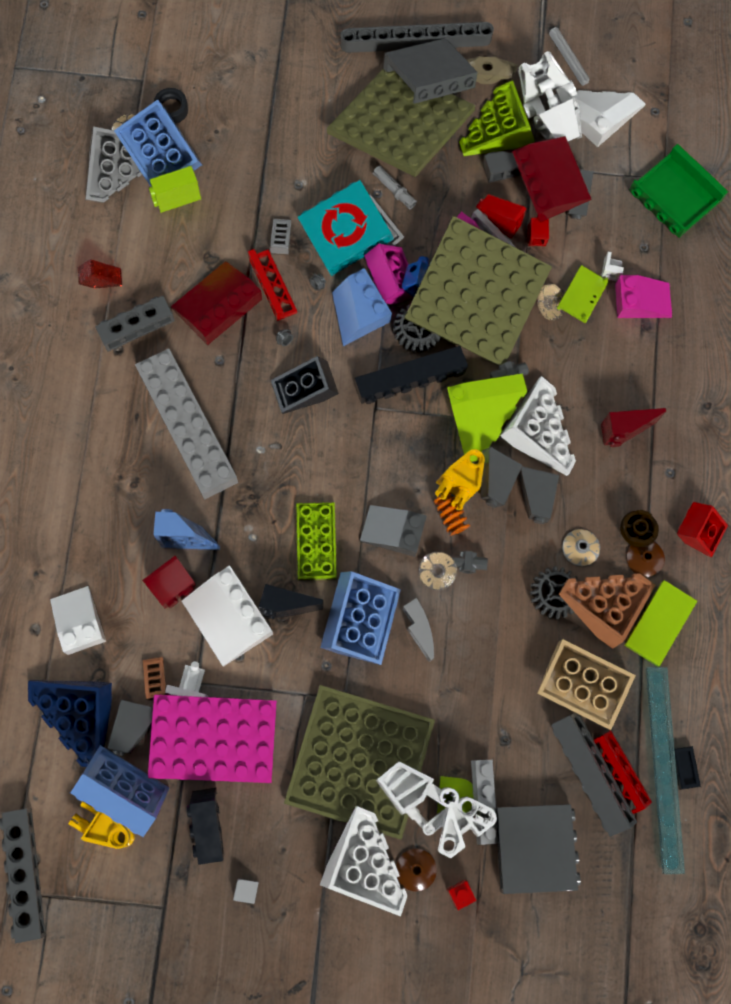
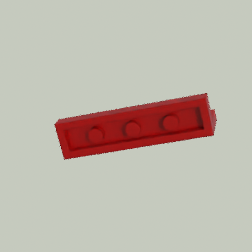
(274, 301)
(624, 771)

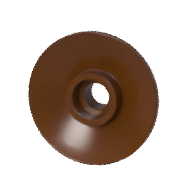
(640, 565)
(405, 866)

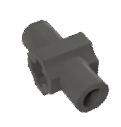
(509, 368)
(469, 562)

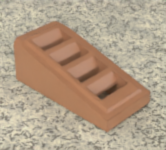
(150, 695)

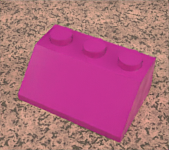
(388, 272)

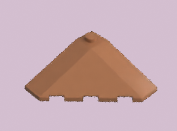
(608, 605)

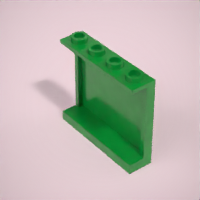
(678, 191)

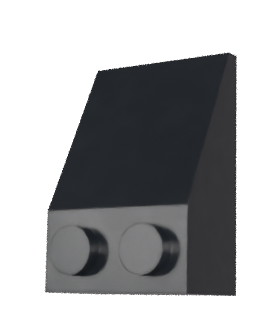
(304, 385)
(285, 603)

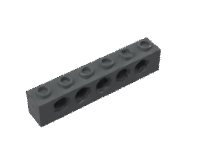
(31, 884)

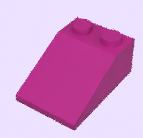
(642, 297)

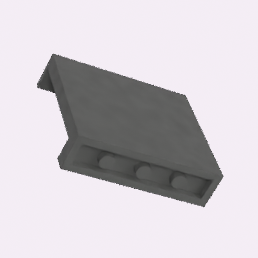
(431, 69)
(537, 849)

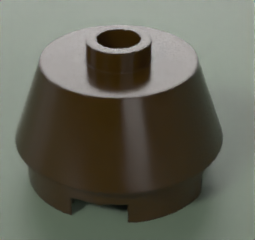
(639, 528)

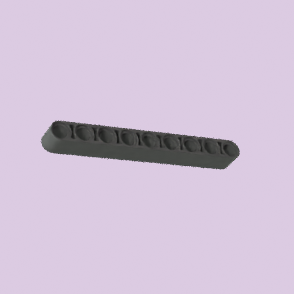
(400, 37)

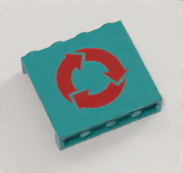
(345, 227)

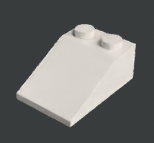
(77, 621)

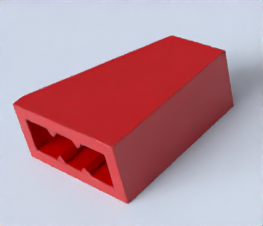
(502, 214)

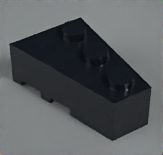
(205, 826)

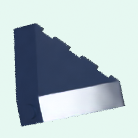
(77, 712)

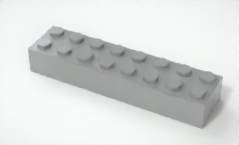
(186, 424)

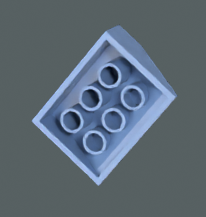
(156, 142)
(360, 617)
(120, 791)

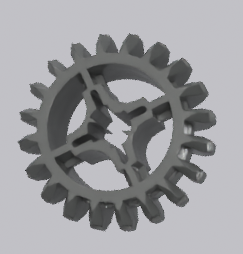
(403, 331)
(551, 586)

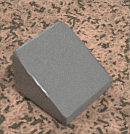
(245, 891)

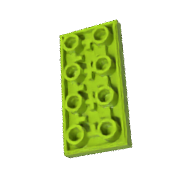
(316, 541)
(660, 623)

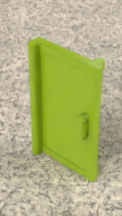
(579, 296)

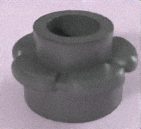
(317, 281)
(284, 337)

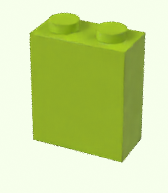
(174, 189)

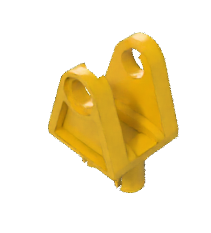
(462, 479)
(101, 829)

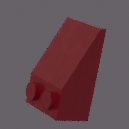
(624, 425)
(170, 583)

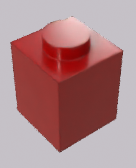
(538, 232)
(461, 894)

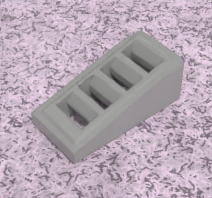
(280, 248)

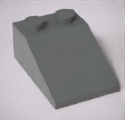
(393, 529)

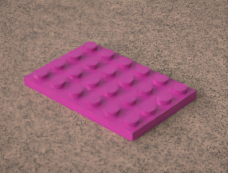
(212, 739)

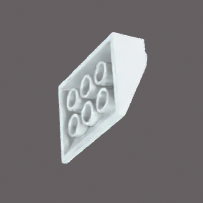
(227, 616)

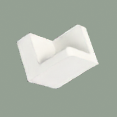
(611, 268)

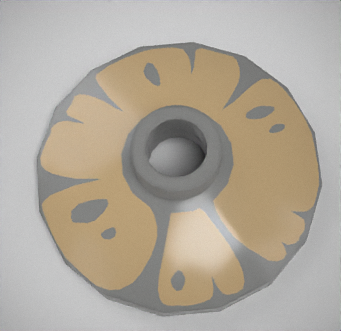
(574, 553)

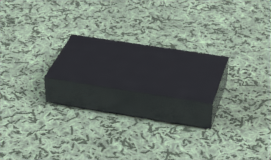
(686, 768)

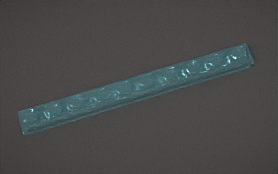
(665, 771)

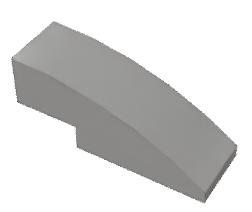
(420, 628)

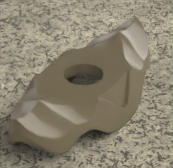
(500, 69)

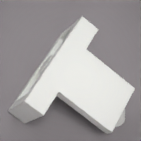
(190, 682)

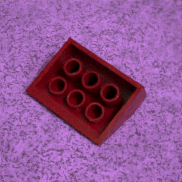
(551, 177)
(217, 302)

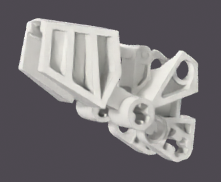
(541, 79)
(409, 788)

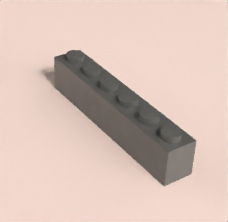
(594, 774)

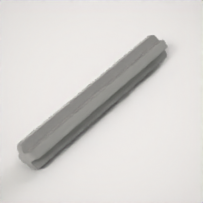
(569, 56)

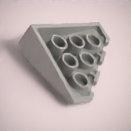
(108, 166)

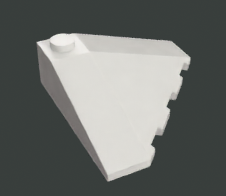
(605, 112)
(538, 428)
(362, 866)

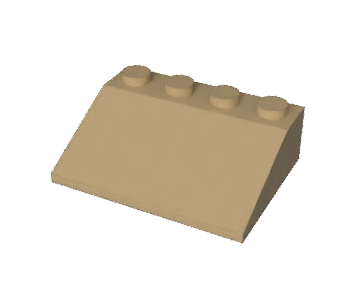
(585, 684)

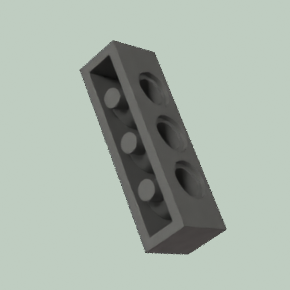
(130, 332)

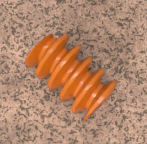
(451, 515)

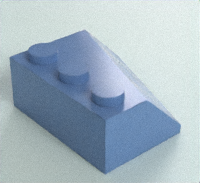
(359, 307)
(181, 533)

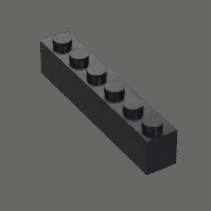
(410, 375)

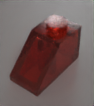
(99, 275)

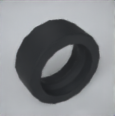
(175, 94)

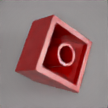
(702, 528)

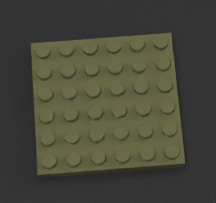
(394, 128)
(477, 291)
(348, 749)

